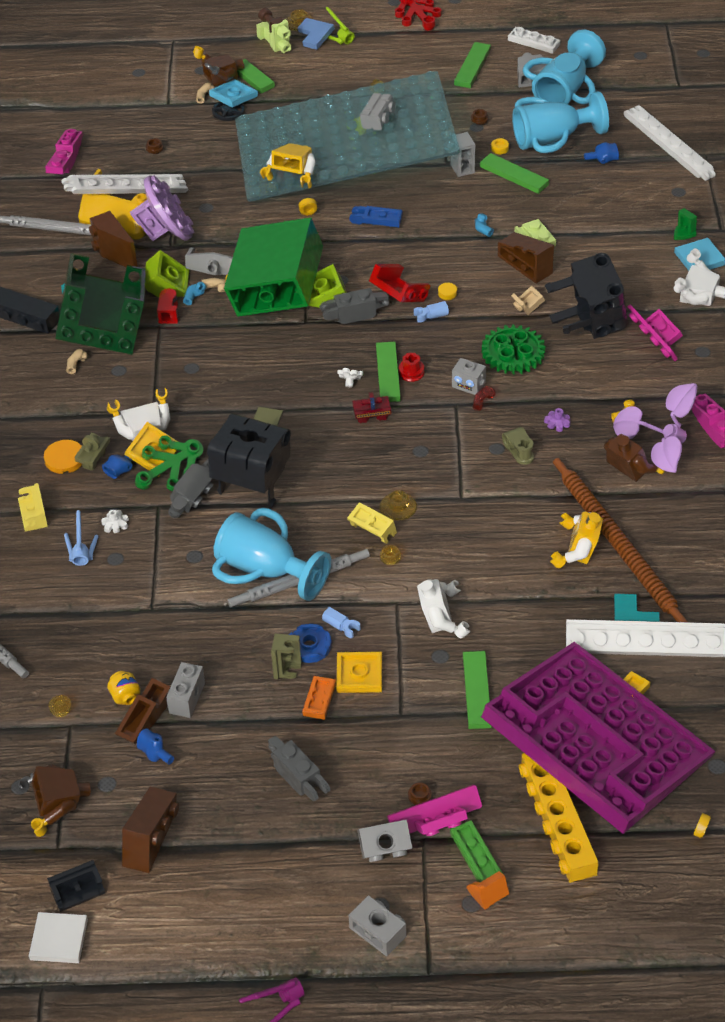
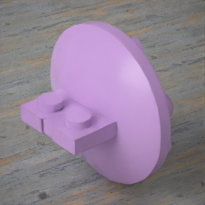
(162, 212)

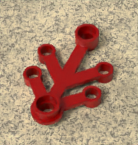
(428, 22)

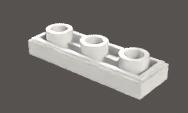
(534, 40)

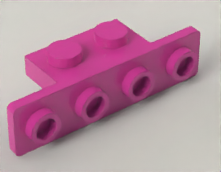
(660, 328)
(440, 811)

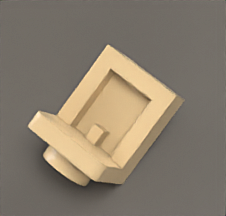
(528, 300)

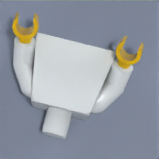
(133, 419)

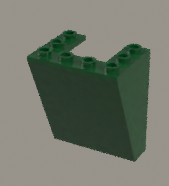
(100, 309)

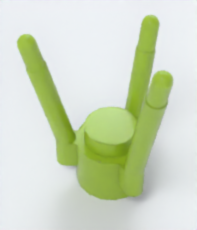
(344, 33)

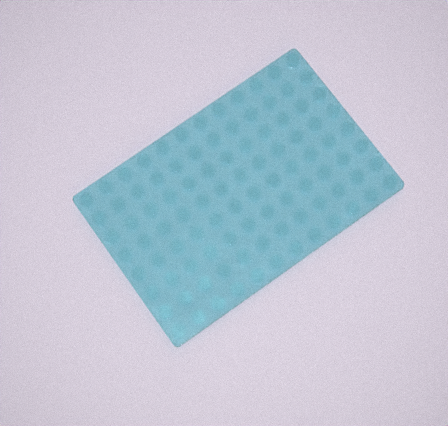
(341, 146)

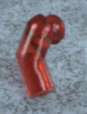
(479, 397)

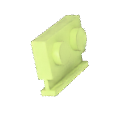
(536, 230)

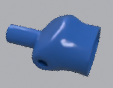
(604, 153)
(117, 465)
(152, 746)

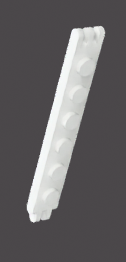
(670, 143)
(119, 183)

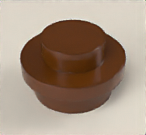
(479, 116)
(154, 146)
(419, 793)

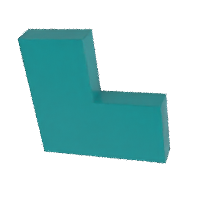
(626, 609)

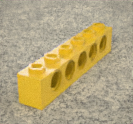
(575, 866)

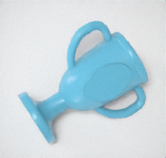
(566, 72)
(548, 124)
(265, 553)

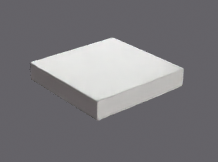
(58, 937)

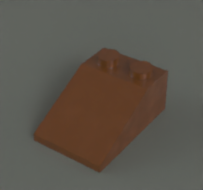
(112, 240)

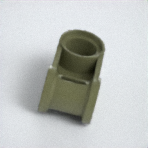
(519, 445)

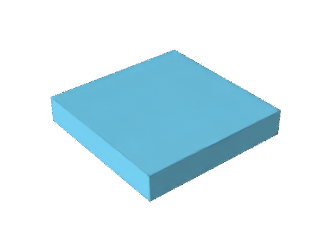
(233, 93)
(709, 253)

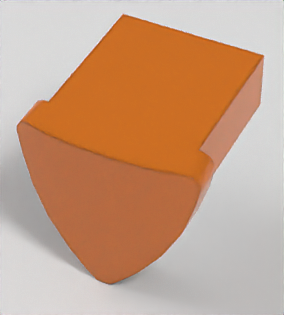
(489, 890)

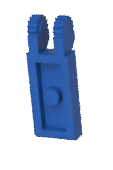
(376, 216)

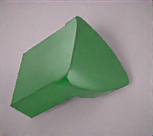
(686, 225)

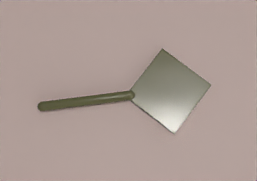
(268, 415)

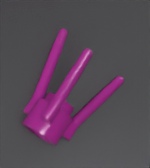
(288, 991)

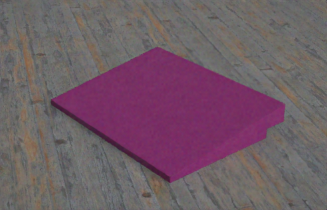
(595, 736)

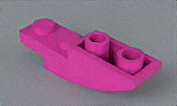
(66, 152)
(711, 418)

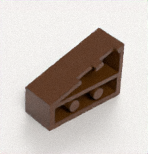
(527, 255)

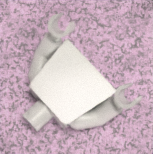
(700, 283)
(436, 607)

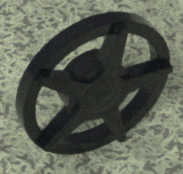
(227, 111)

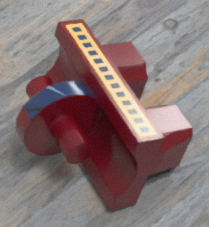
(371, 407)

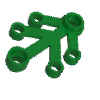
(170, 460)

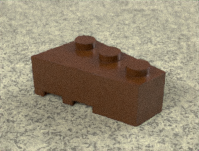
(147, 828)

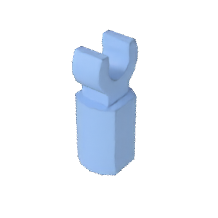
(431, 311)
(340, 622)

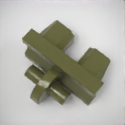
(91, 450)

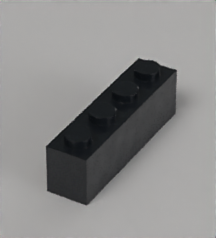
(28, 311)

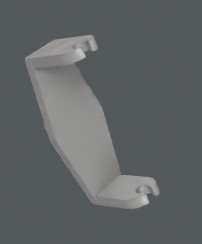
(208, 263)

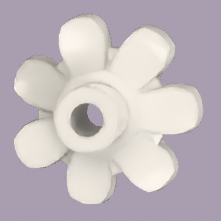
(350, 376)
(115, 521)

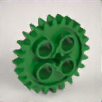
(500, 352)

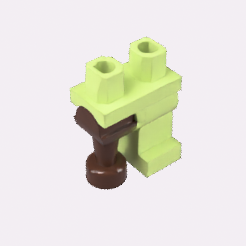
(274, 31)

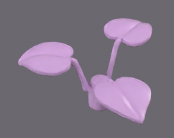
(665, 453)

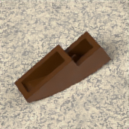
(144, 711)

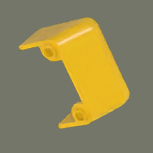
(99, 203)

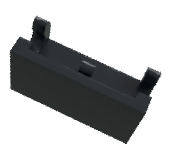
(76, 885)

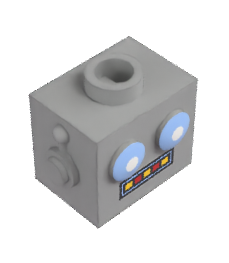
(468, 376)

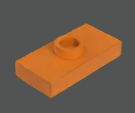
(319, 697)

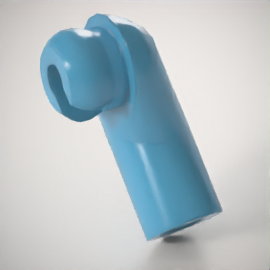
(481, 225)
(193, 291)

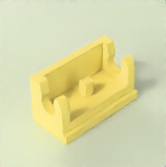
(32, 508)
(372, 522)

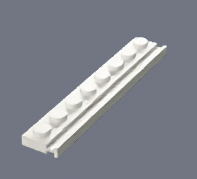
(647, 637)

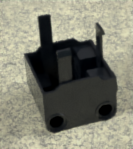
(598, 296)
(249, 454)

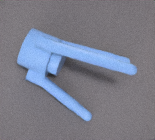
(80, 553)

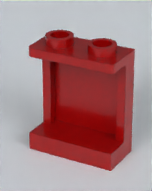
(388, 279)

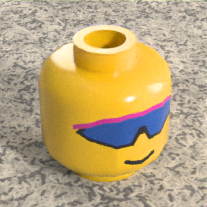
(123, 687)

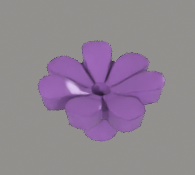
(557, 419)

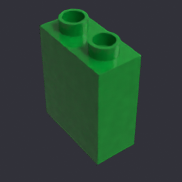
(274, 267)

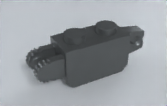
(354, 305)
(190, 488)
(297, 768)

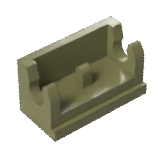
(285, 655)

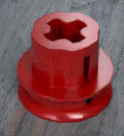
(411, 368)

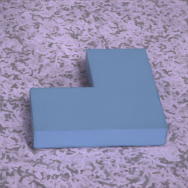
(316, 32)

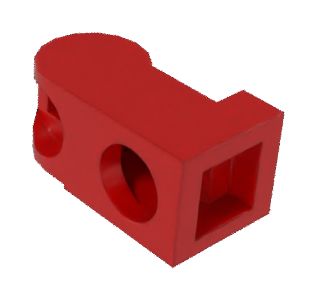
(167, 307)

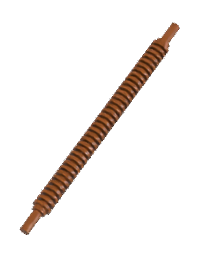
(621, 543)

